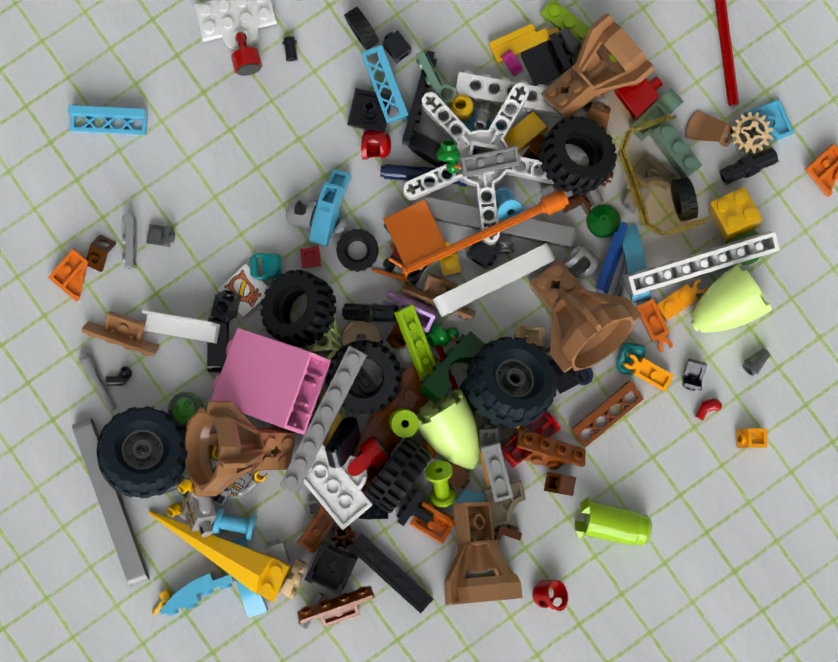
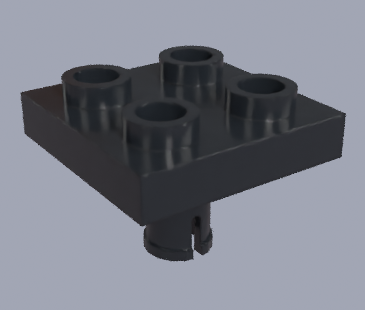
(367, 112)
(414, 508)

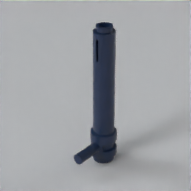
(407, 173)

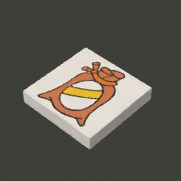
(247, 288)

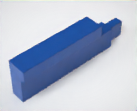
(611, 260)

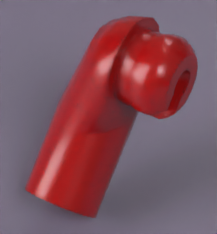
(708, 405)

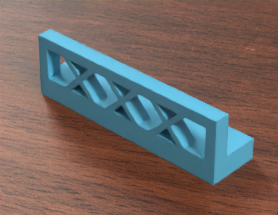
(389, 77)
(111, 113)

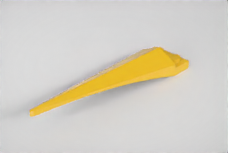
(252, 568)

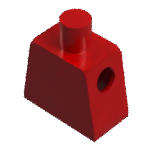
(639, 97)

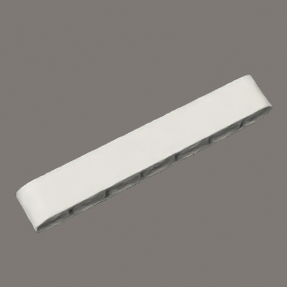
(494, 279)

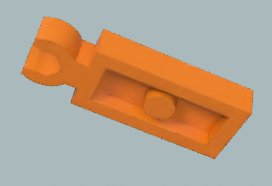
(654, 324)

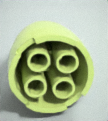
(730, 302)
(451, 429)

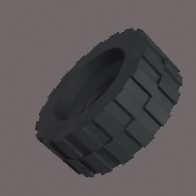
(361, 28)
(426, 149)
(684, 199)
(357, 235)

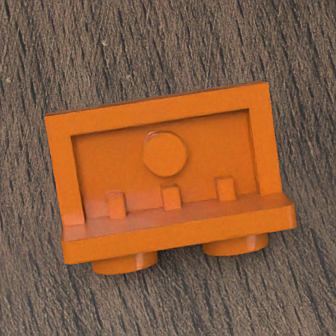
(439, 525)

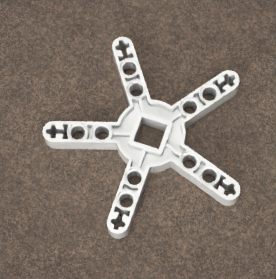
(482, 140)

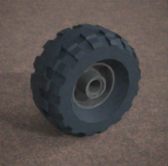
(510, 382)
(139, 432)

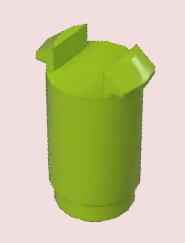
(613, 524)

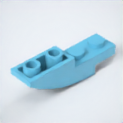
(328, 207)
(189, 594)

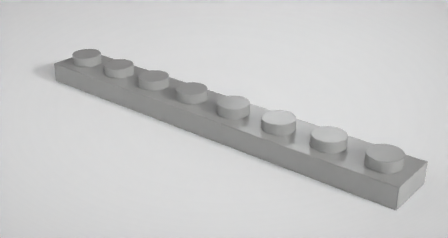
(323, 419)

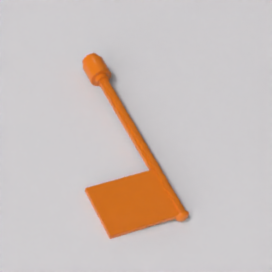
(422, 243)

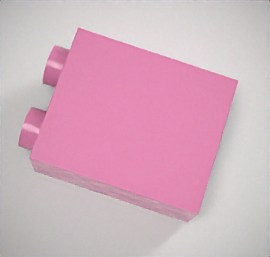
(271, 380)

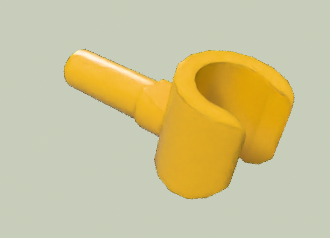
(165, 596)

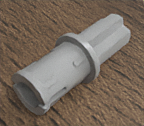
(482, 116)

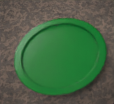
(603, 221)

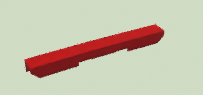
(441, 354)

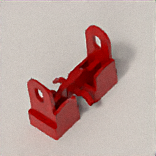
(544, 425)

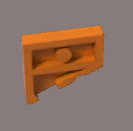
(825, 169)
(71, 274)

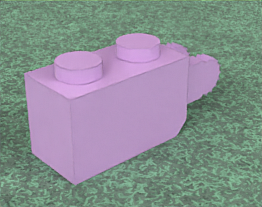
(424, 312)

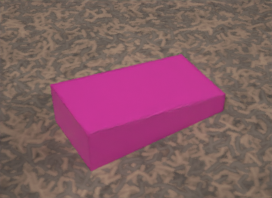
(511, 62)

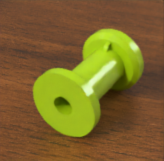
(410, 427)
(439, 473)

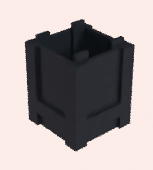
(320, 573)

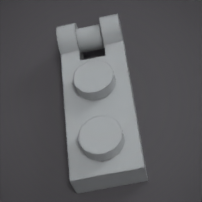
(129, 239)

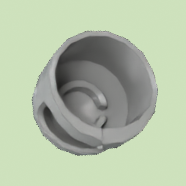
(301, 215)
(582, 261)

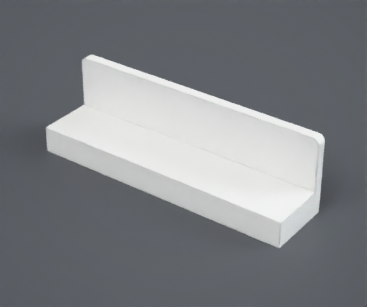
(181, 327)

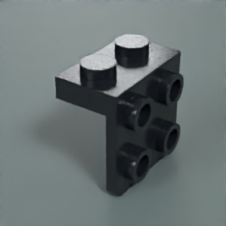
(546, 60)

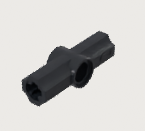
(748, 166)
(361, 312)

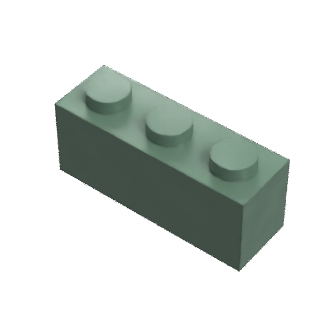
(675, 149)

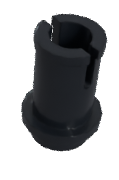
(290, 48)

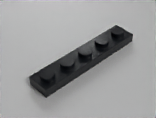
(415, 115)
(391, 573)

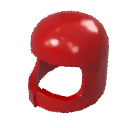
(375, 144)
(541, 594)

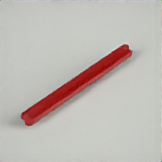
(727, 53)

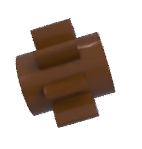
(343, 537)

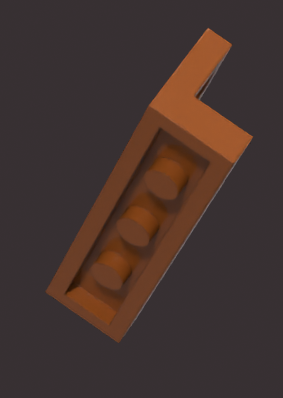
(602, 408)

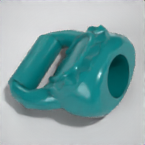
(271, 266)
(635, 349)

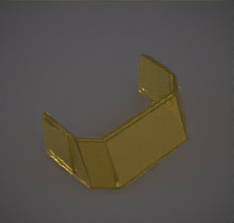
(634, 187)

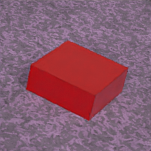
(310, 257)

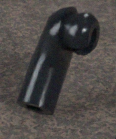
(121, 379)

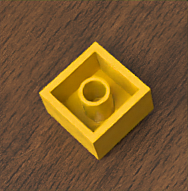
(735, 214)

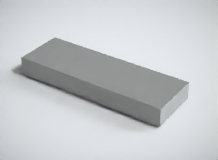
(490, 161)
(496, 471)

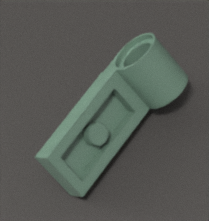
(432, 77)
(663, 106)

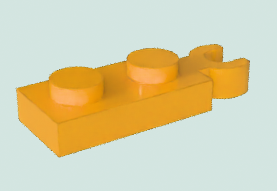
(679, 300)
(649, 372)

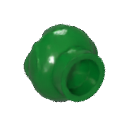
(450, 154)
(440, 336)

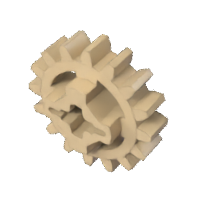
(753, 123)

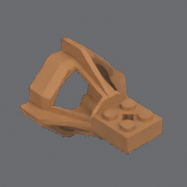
(593, 75)
(580, 316)
(240, 447)
(478, 553)

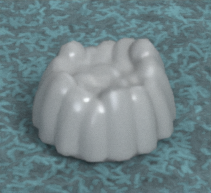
(340, 226)

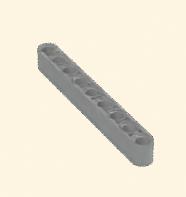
(529, 229)
(111, 506)

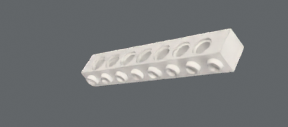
(504, 84)
(701, 263)

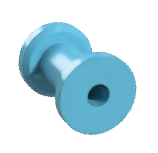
(506, 203)
(234, 524)

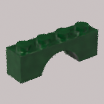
(438, 384)

